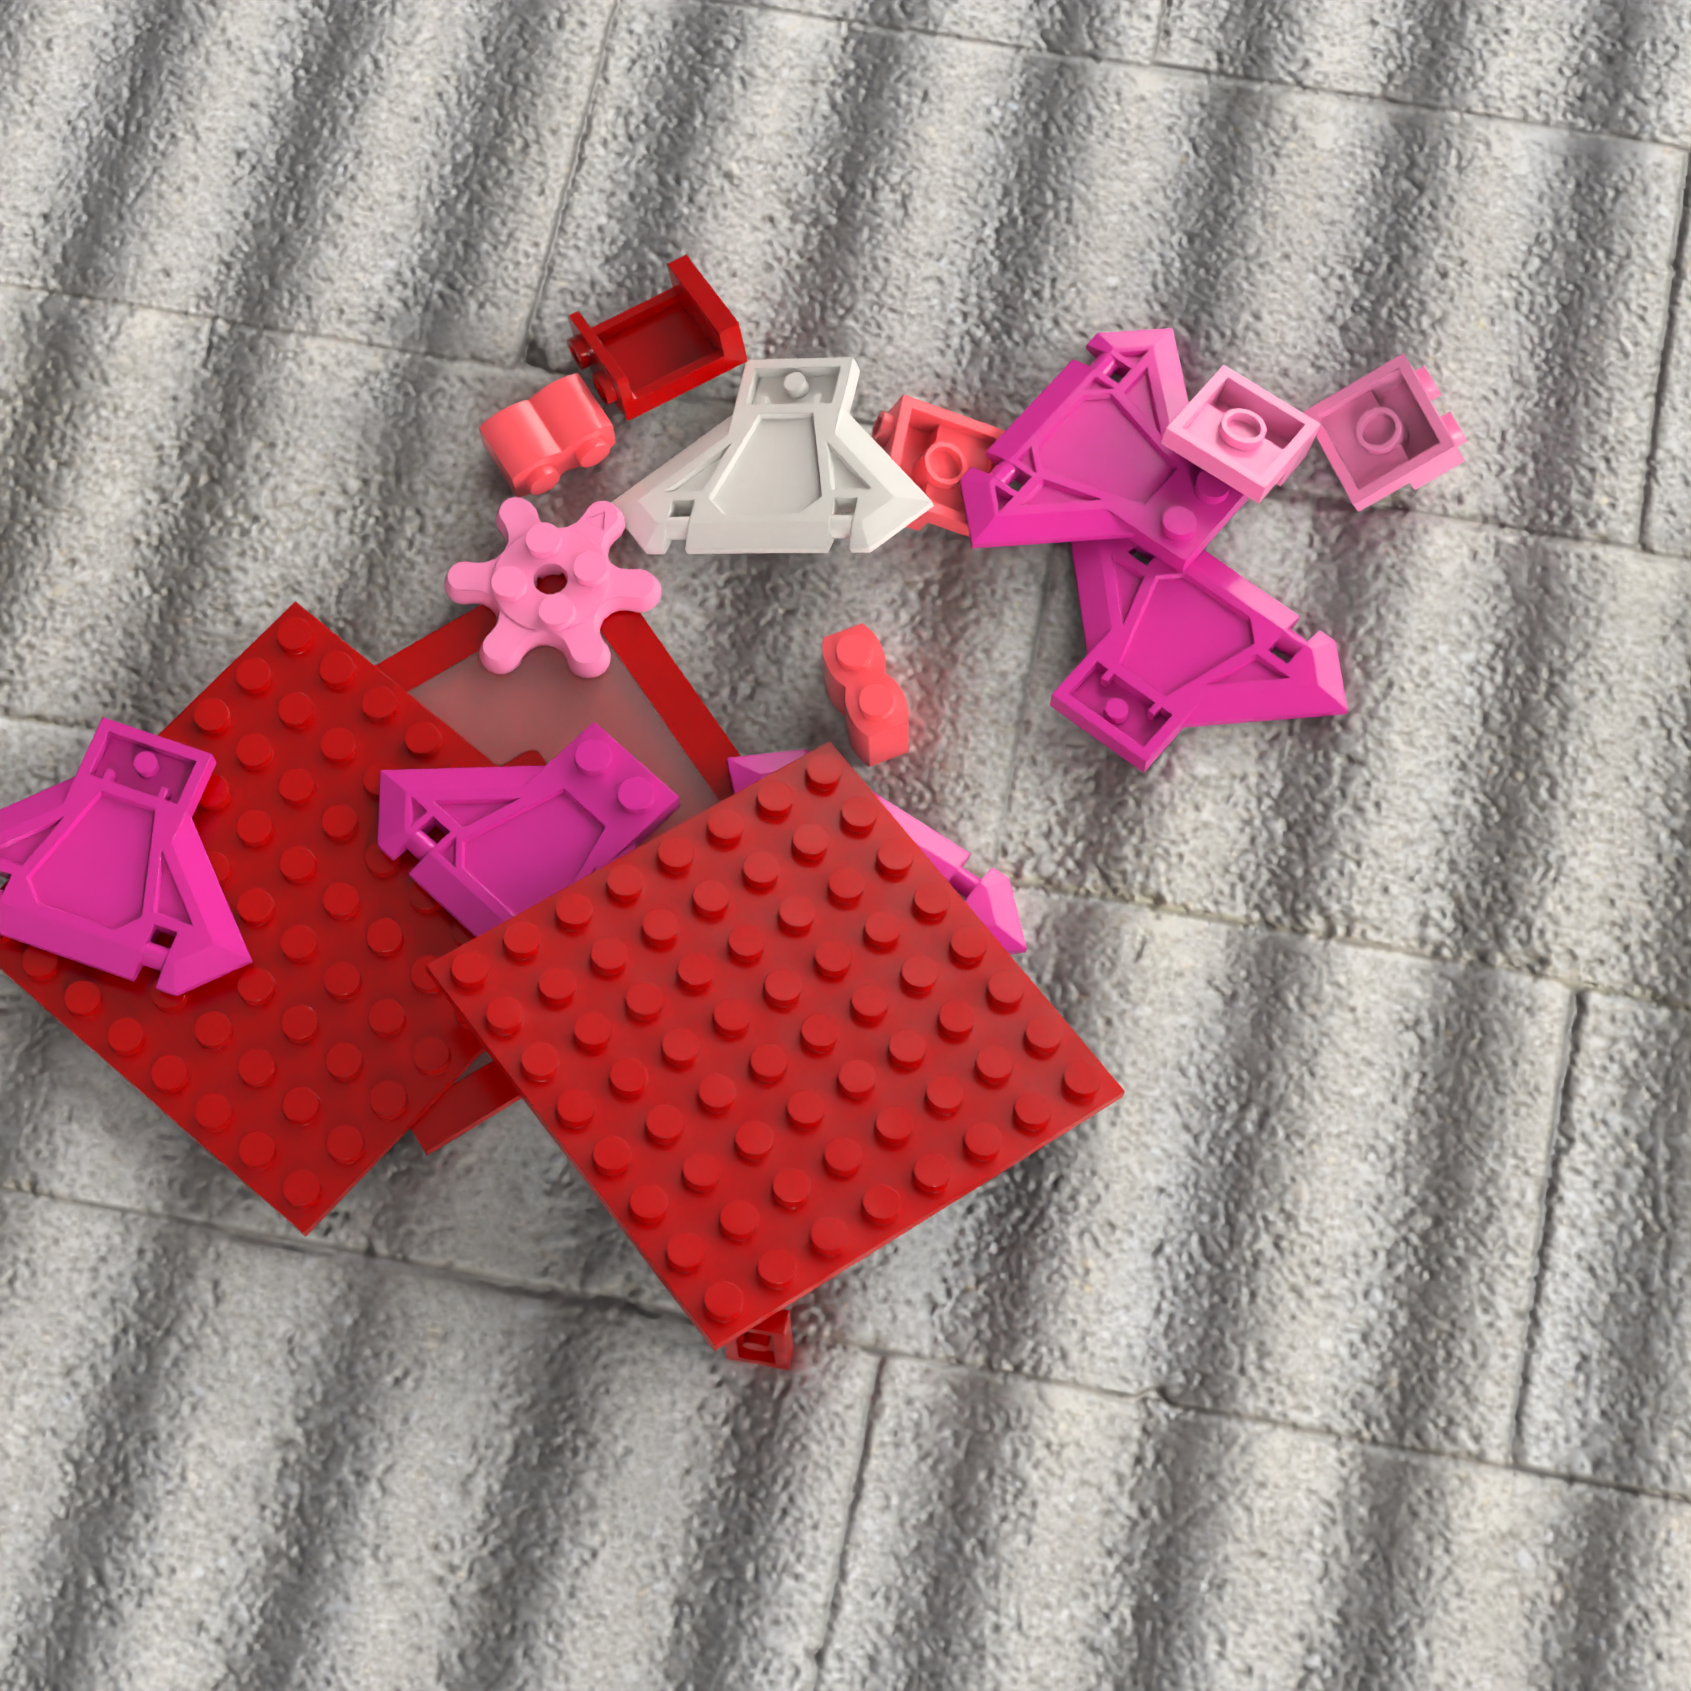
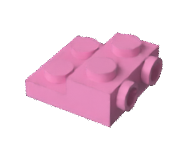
(1387, 432)
(1241, 434)

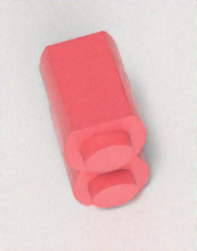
(548, 436)
(865, 694)

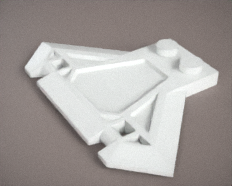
(778, 473)

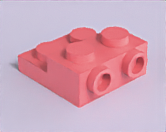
(935, 452)

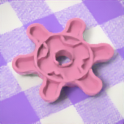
(562, 619)

